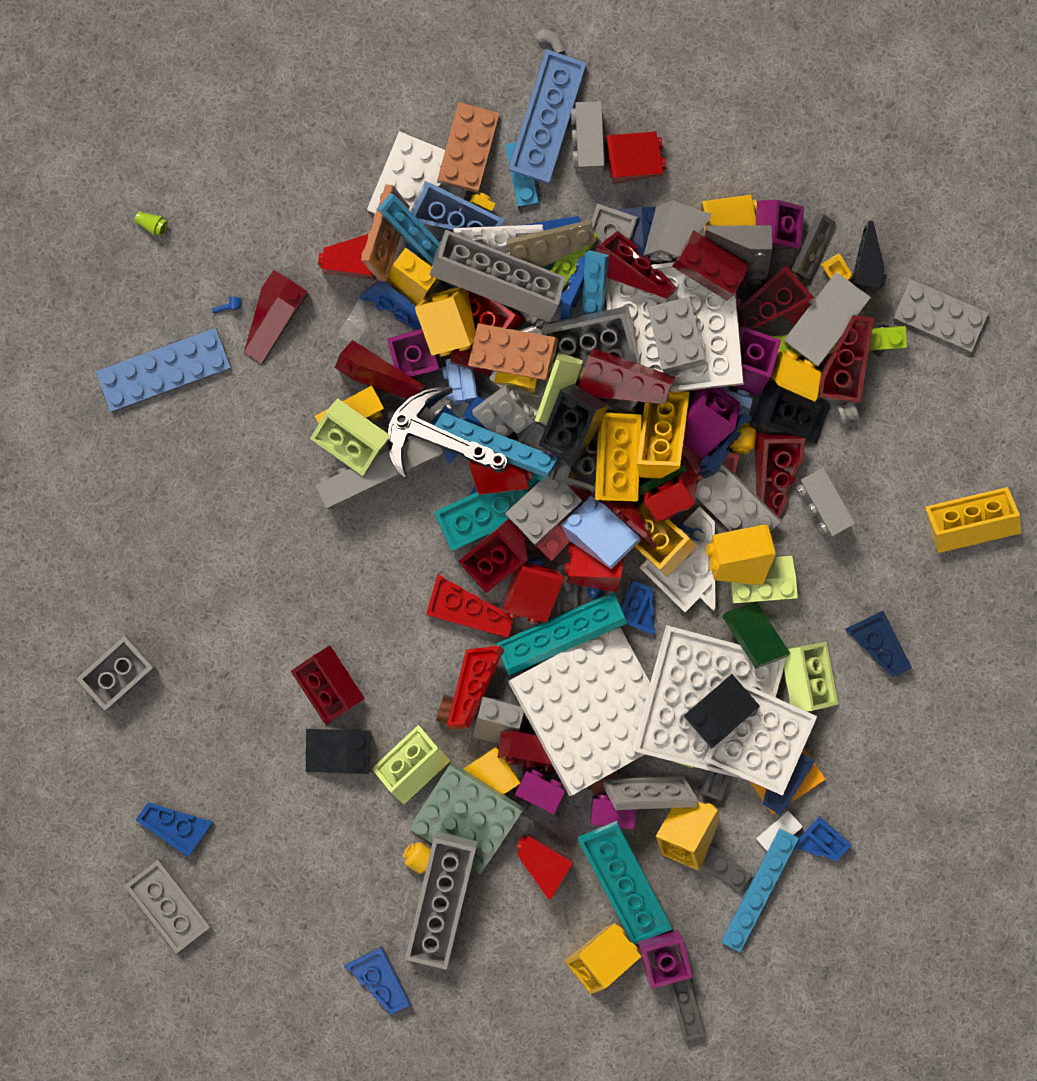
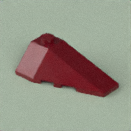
(630, 268)
(275, 309)
(847, 365)
(373, 371)
(776, 466)
(632, 516)

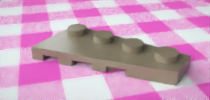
(552, 244)

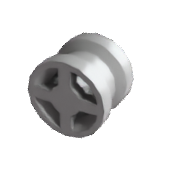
(847, 412)

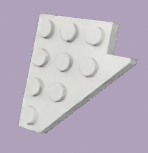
(692, 577)

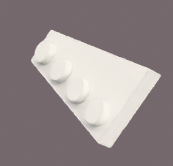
(497, 236)

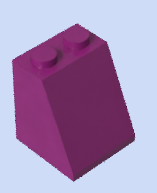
(758, 359)
(710, 419)

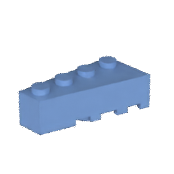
(446, 210)

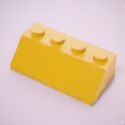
(663, 436)
(973, 519)

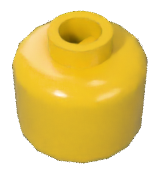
(746, 441)
(417, 857)

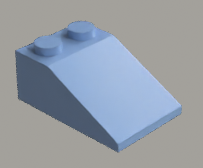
(600, 532)

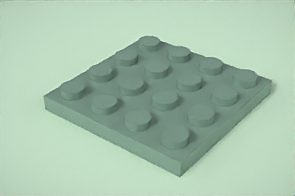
(469, 810)

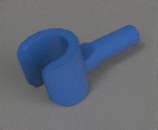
(234, 304)
(689, 530)

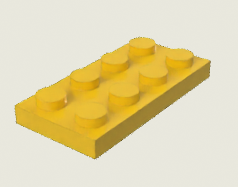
(617, 457)

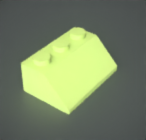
(564, 373)
(350, 437)
(778, 585)
(810, 677)
(411, 764)

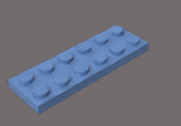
(547, 116)
(163, 369)

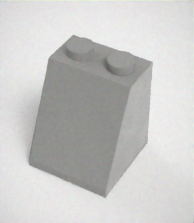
(671, 229)
(497, 717)

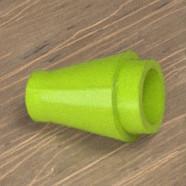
(152, 223)

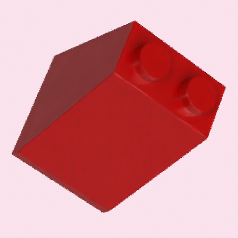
(634, 156)
(345, 259)
(489, 481)
(590, 572)
(532, 592)
(543, 863)

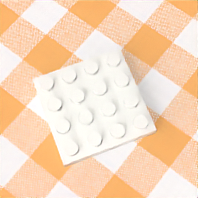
(407, 169)
(765, 743)

